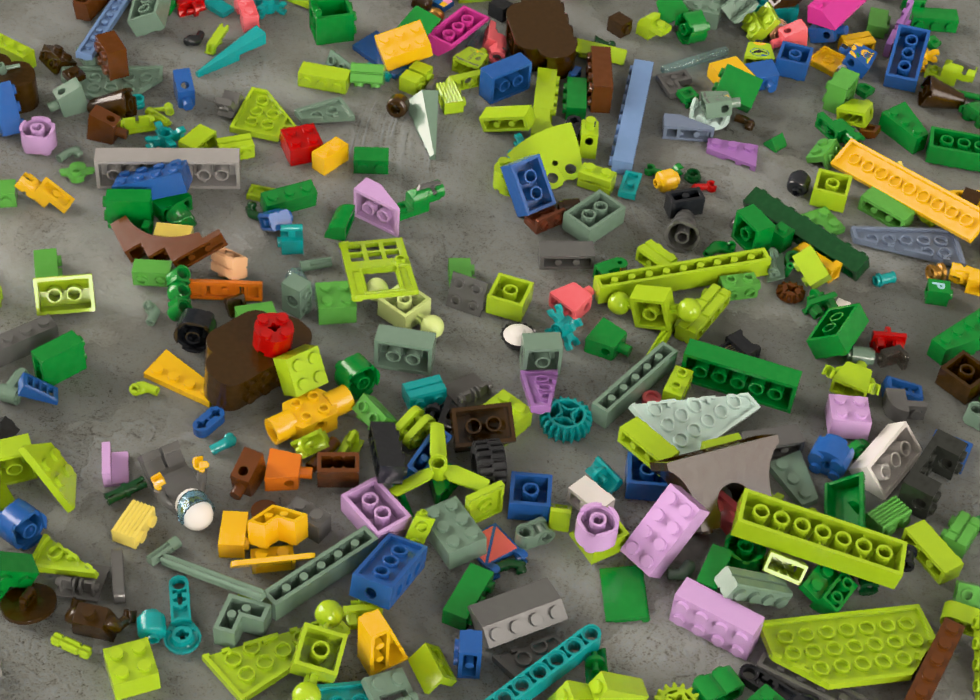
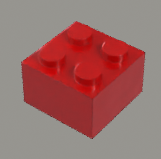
(299, 143)

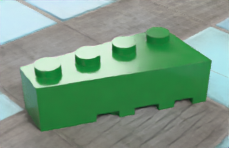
(959, 337)

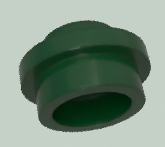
(692, 176)

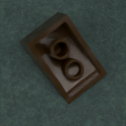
(482, 423)

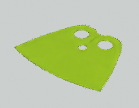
(553, 144)

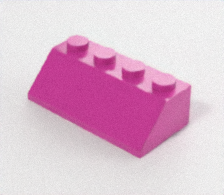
(831, 13)
(455, 29)

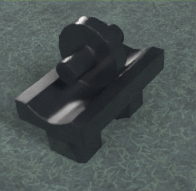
(441, 412)

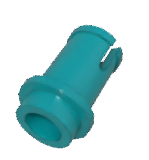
(886, 278)

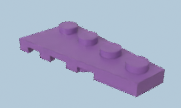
(904, 19)
(539, 389)

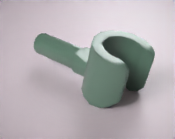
(3, 69)

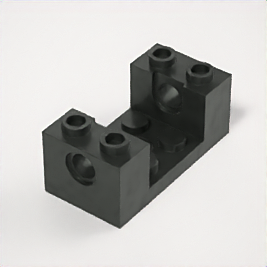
(941, 456)

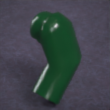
(252, 211)

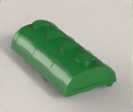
(846, 499)

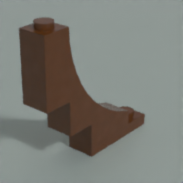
(180, 249)

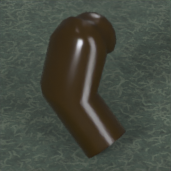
(748, 122)

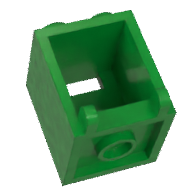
(332, 21)

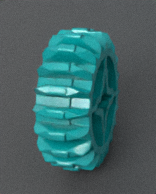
(564, 425)

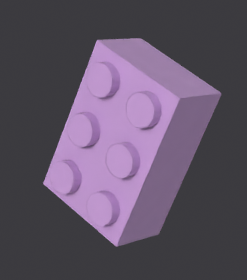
(376, 509)

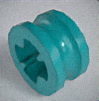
(140, 101)

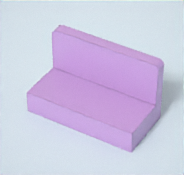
(114, 466)

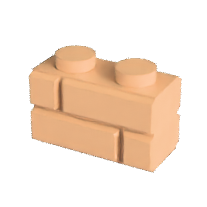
(229, 264)

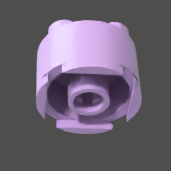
(38, 135)
(596, 527)

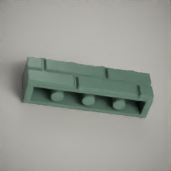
(753, 587)

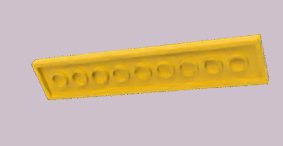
(910, 189)

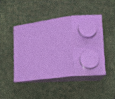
(376, 206)

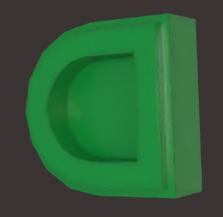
(864, 90)
(147, 226)

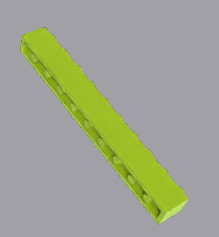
(683, 274)

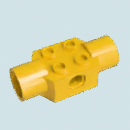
(309, 413)

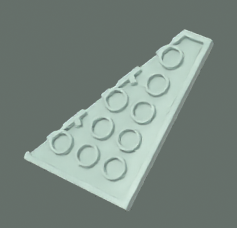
(695, 419)

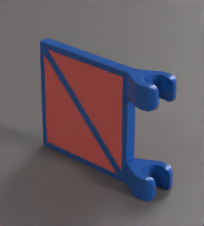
(499, 548)

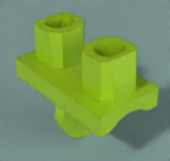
(311, 443)
(355, 610)

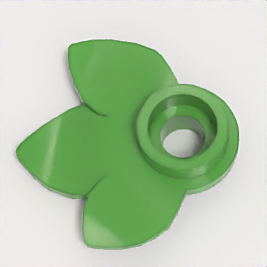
(77, 172)

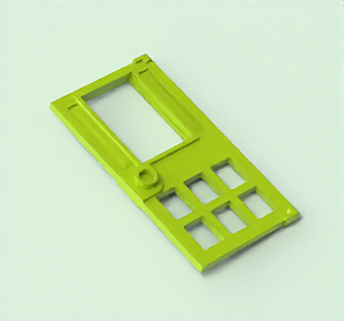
(356, 270)

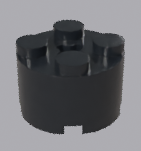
(194, 328)

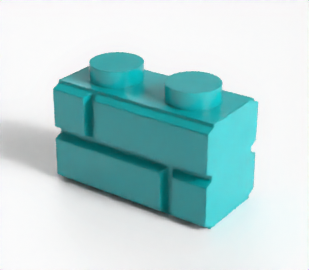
(424, 391)

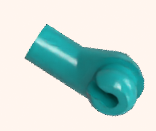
(228, 441)

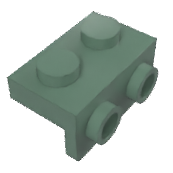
(738, 9)

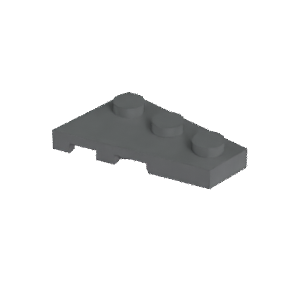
(520, 659)

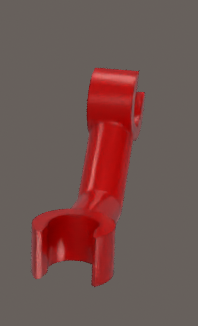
(709, 186)

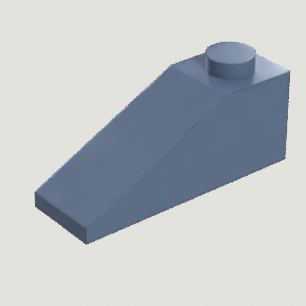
(684, 128)

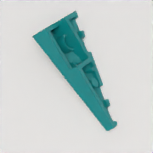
(249, 40)

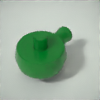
(933, 42)

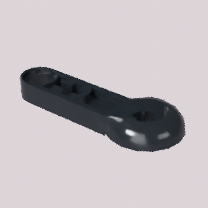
(782, 689)

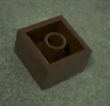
(960, 377)

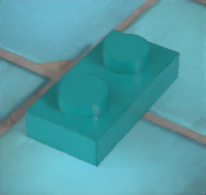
(630, 185)

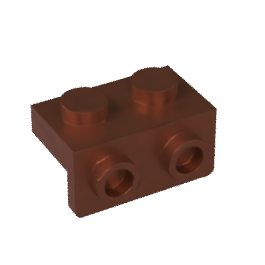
(544, 219)

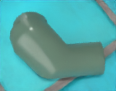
(66, 153)
(152, 311)

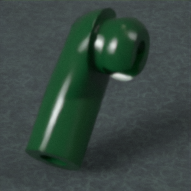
(508, 564)

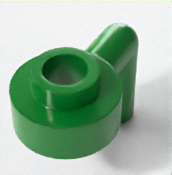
(789, 265)
(859, 447)

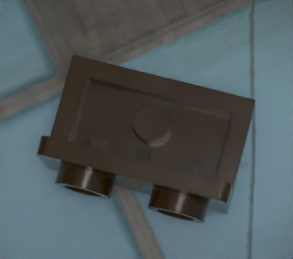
(55, 57)

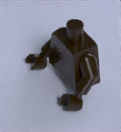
(97, 620)

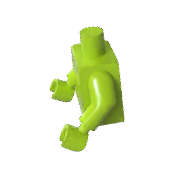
(852, 379)

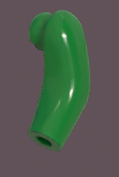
(719, 247)

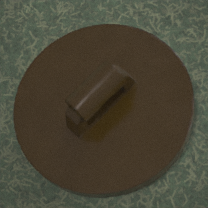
(28, 604)

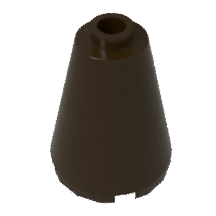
(939, 95)
(119, 102)

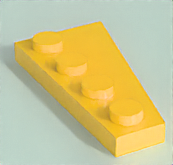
(178, 377)

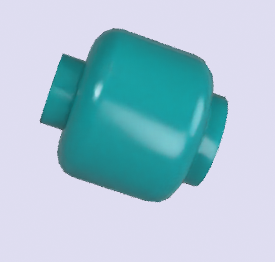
(152, 625)

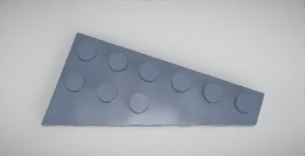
(917, 242)

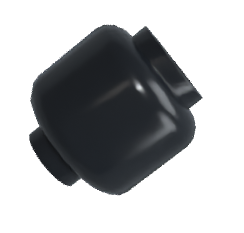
(799, 182)

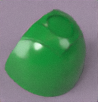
(180, 214)

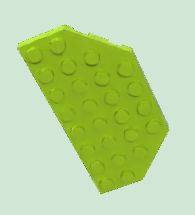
(851, 645)

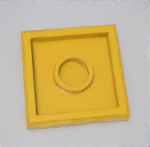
(827, 60)

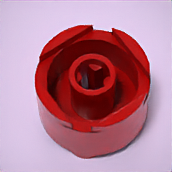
(273, 334)

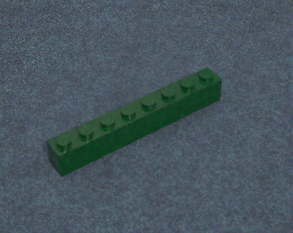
(823, 242)

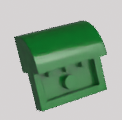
(827, 589)

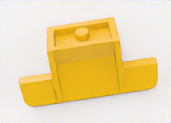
(272, 559)

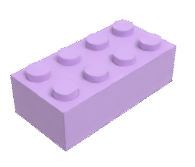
(664, 531)
(716, 618)

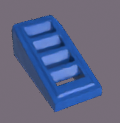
(891, 382)
(33, 388)

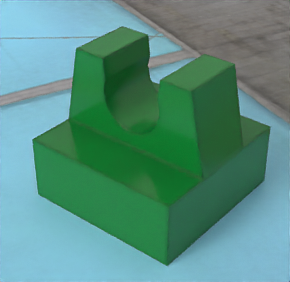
(686, 95)

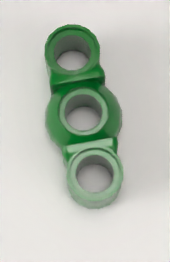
(178, 291)

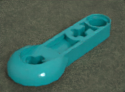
(181, 620)

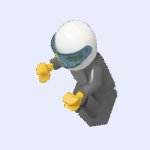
(177, 485)

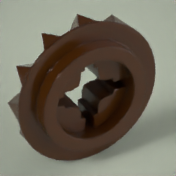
(790, 297)

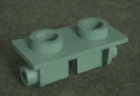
(337, 61)
(776, 270)

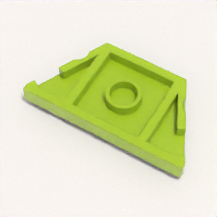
(53, 471)

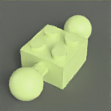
(406, 310)

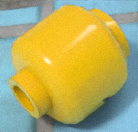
(666, 180)

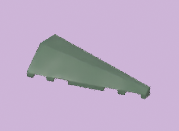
(424, 113)

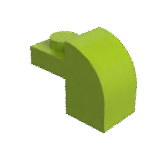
(651, 26)

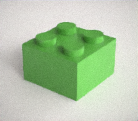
(840, 89)
(334, 303)

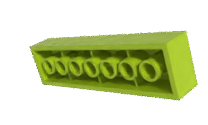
(819, 538)

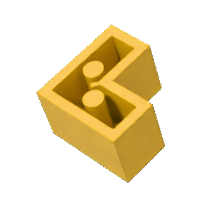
(277, 524)

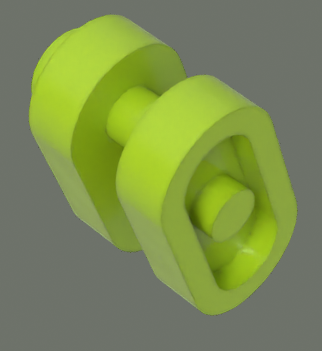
(414, 427)

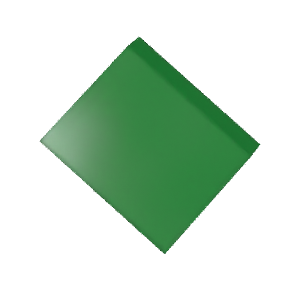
(776, 143)

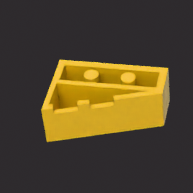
(377, 644)

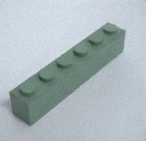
(633, 384)
(320, 572)

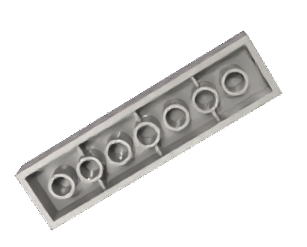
(208, 166)

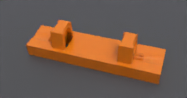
(220, 289)

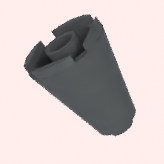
(682, 232)

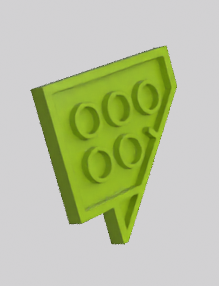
(261, 116)

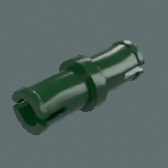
(125, 490)

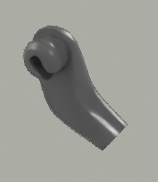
(431, 85)

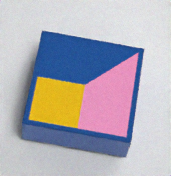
(443, 4)

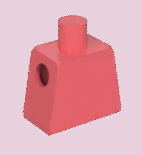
(793, 32)
(573, 298)

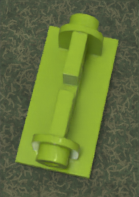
(145, 124)
(351, 442)
(420, 527)

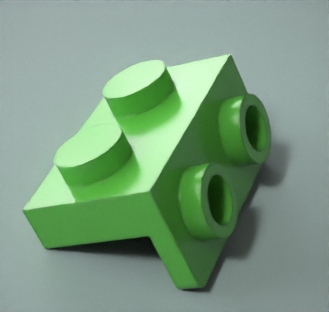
(824, 152)

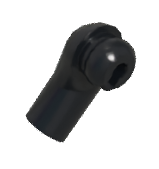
(194, 40)

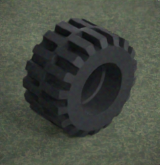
(489, 459)

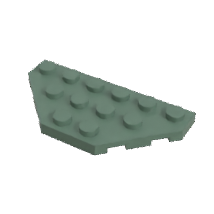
(139, 80)

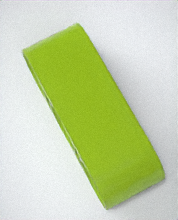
(961, 614)

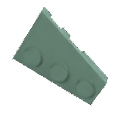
(795, 479)

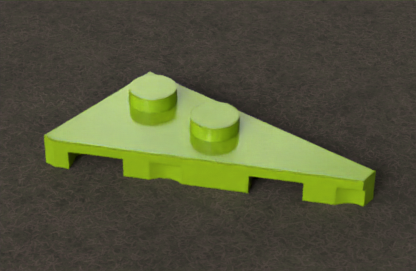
(55, 559)

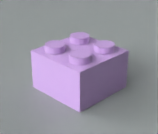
(848, 416)

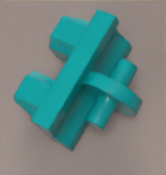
(604, 475)

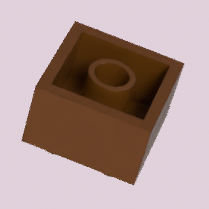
(111, 55)

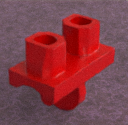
(189, 7)
(886, 339)

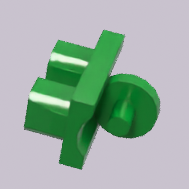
(817, 301)
(595, 664)

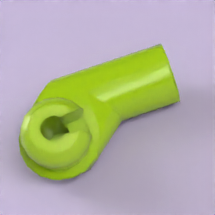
(143, 387)

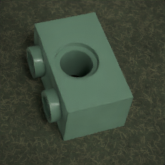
(296, 295)

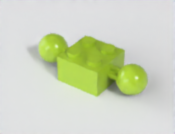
(654, 307)
(318, 651)

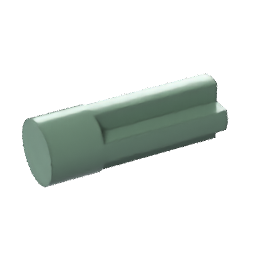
(313, 264)
(168, 547)

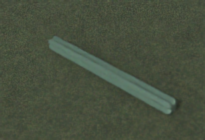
(213, 577)

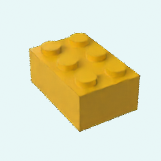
(403, 45)

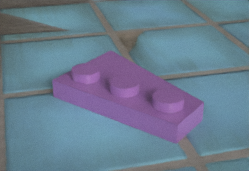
(739, 152)

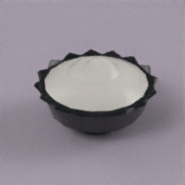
(513, 333)

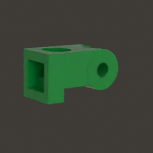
(609, 266)

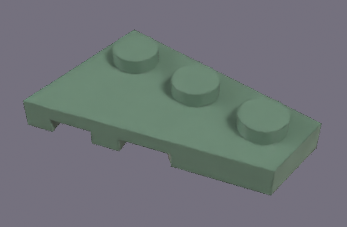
(326, 111)

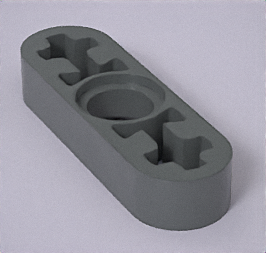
(118, 576)

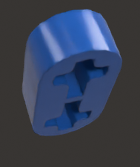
(210, 423)

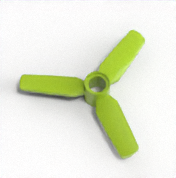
(439, 459)

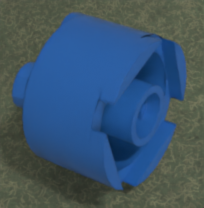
(830, 456)
(22, 524)

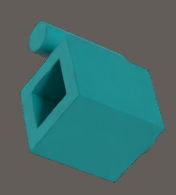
(291, 239)

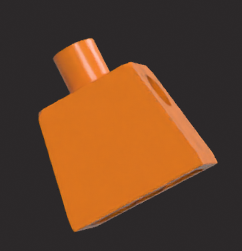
(285, 471)

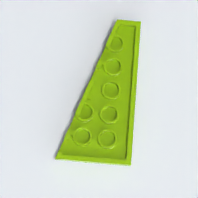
(257, 662)

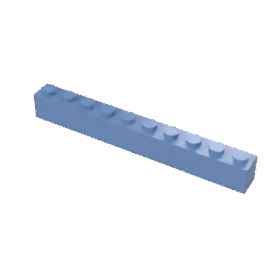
(631, 116)

